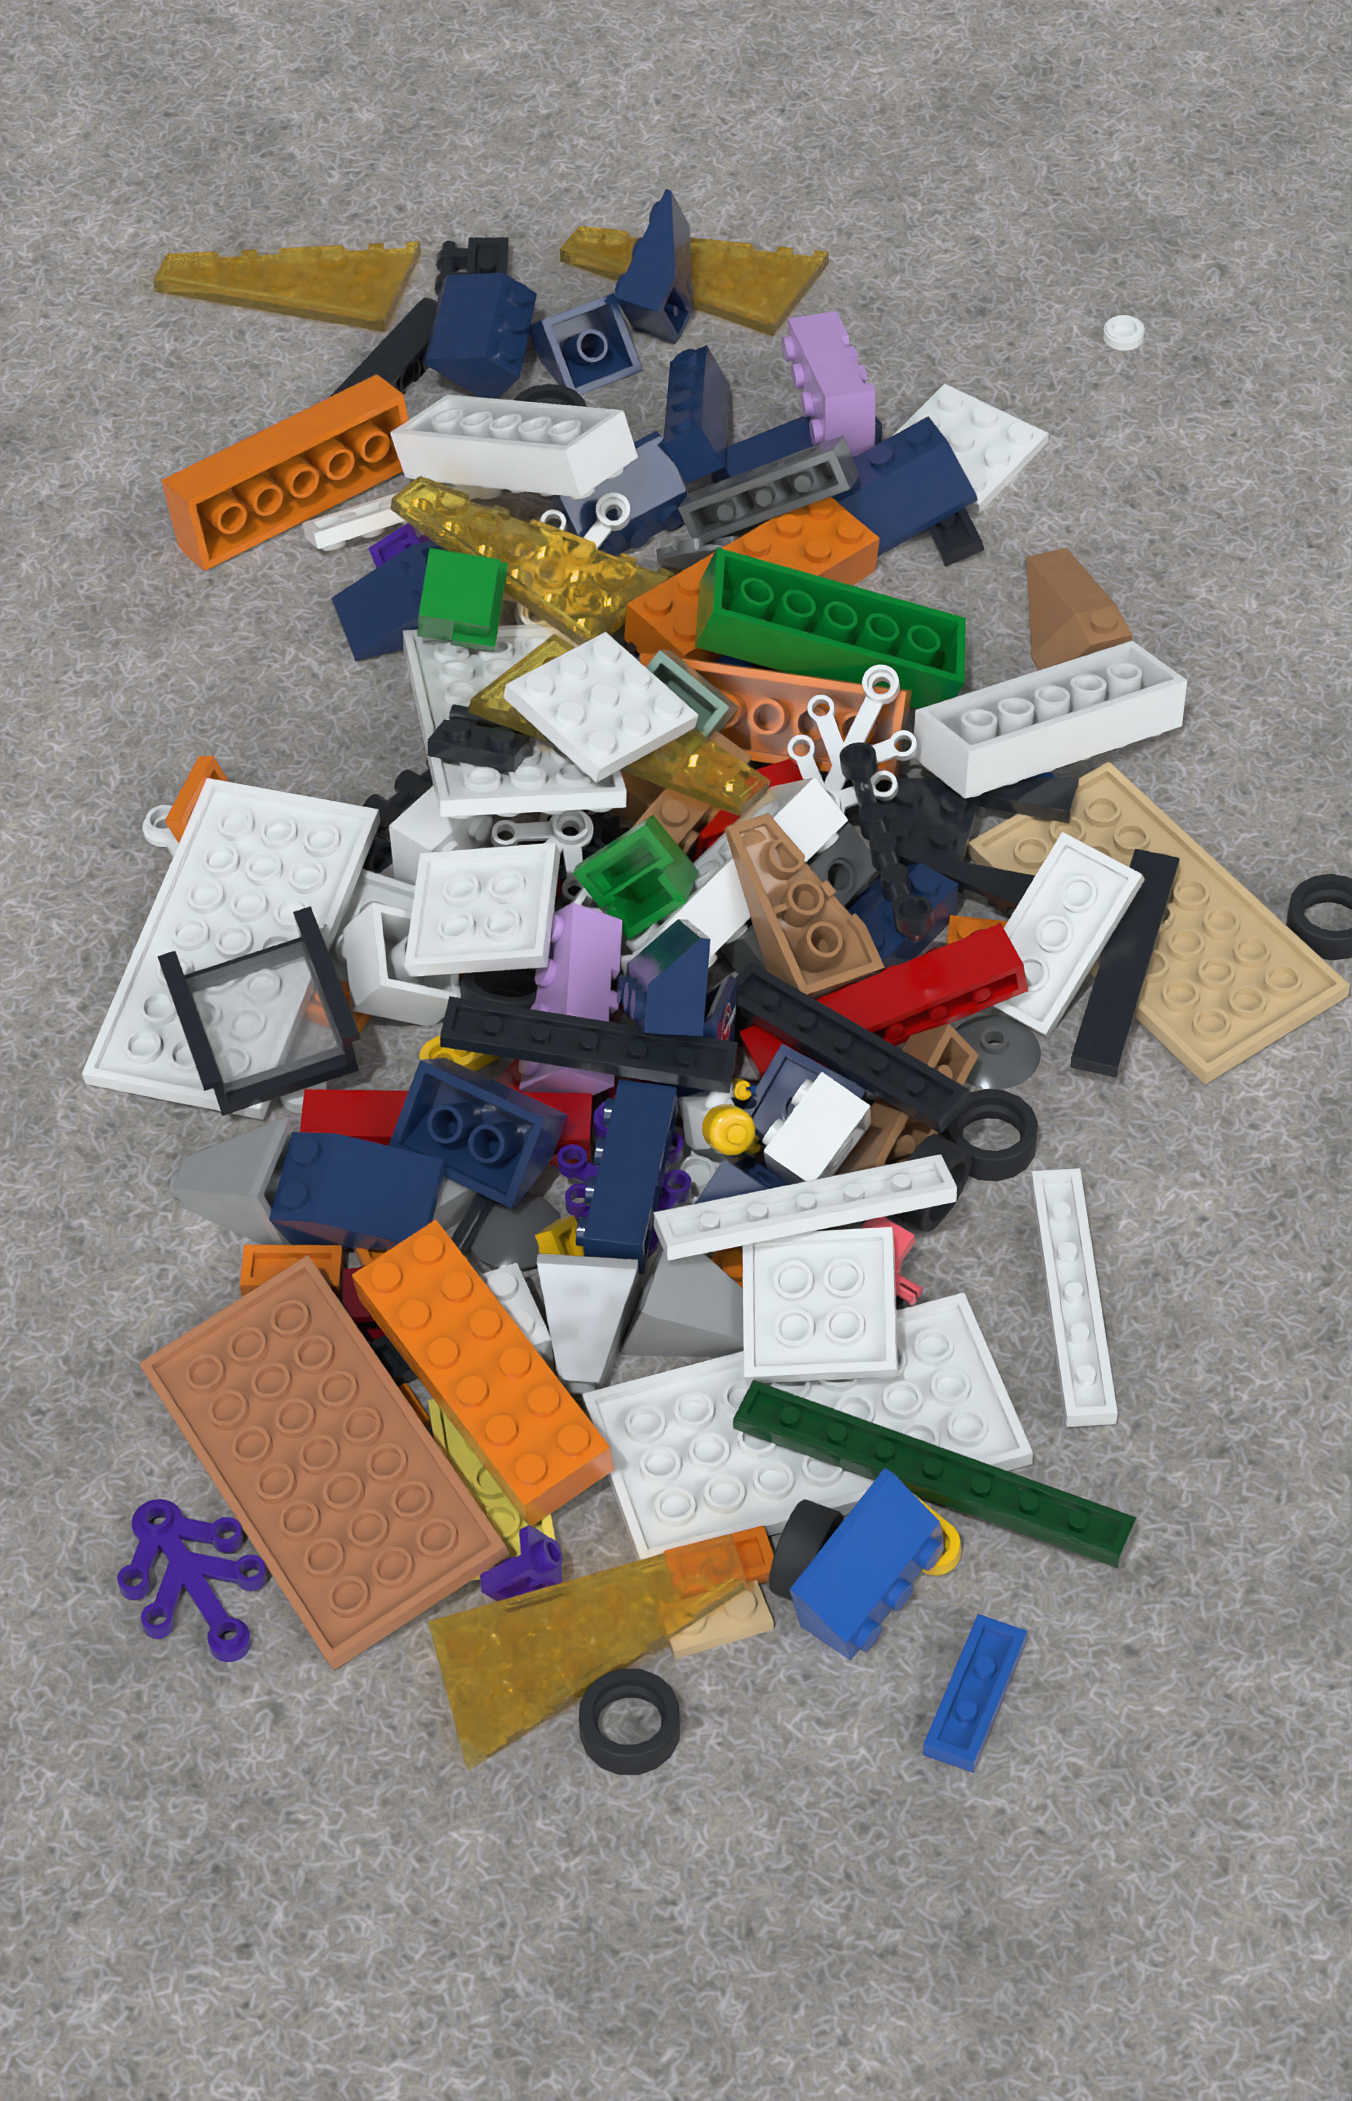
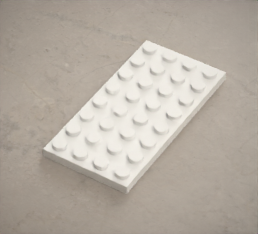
(544, 780)
(227, 893)
(696, 1478)

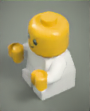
(718, 1124)

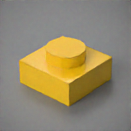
(560, 1238)

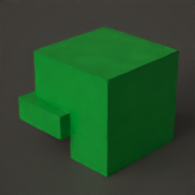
(462, 599)
(639, 876)

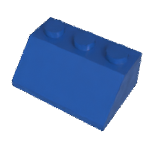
(867, 1567)

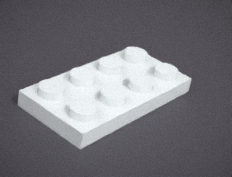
(1064, 928)

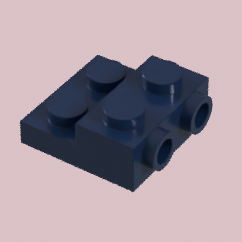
(780, 1084)

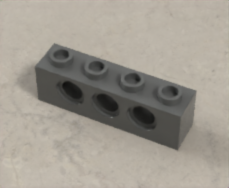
(769, 490)
(846, 868)

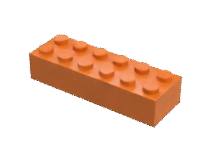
(286, 473)
(811, 539)
(776, 711)
(483, 1373)

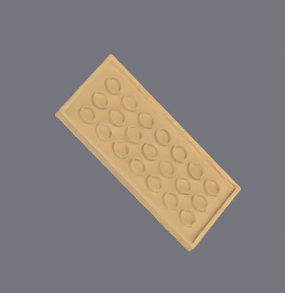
(1223, 964)

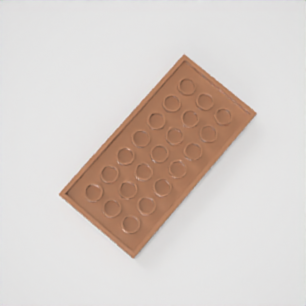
(323, 1462)

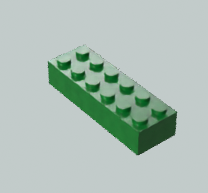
(827, 627)

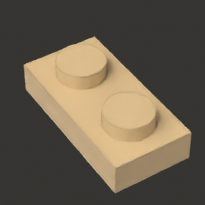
(734, 1620)

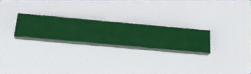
(936, 1473)

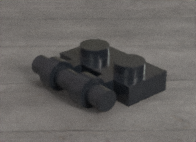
(481, 257)
(478, 741)

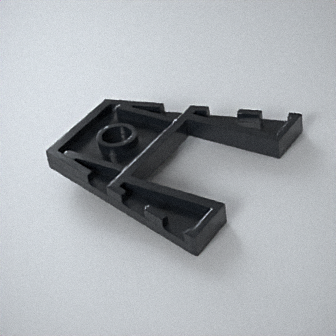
(937, 824)

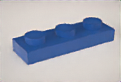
(975, 1693)

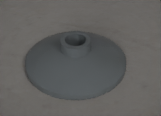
(1001, 1064)

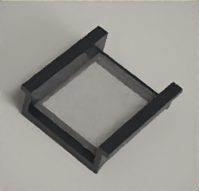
(266, 1019)

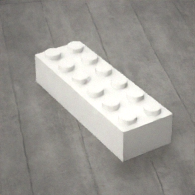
(515, 445)
(1049, 719)
(717, 897)

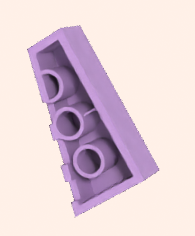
(830, 381)
(576, 983)

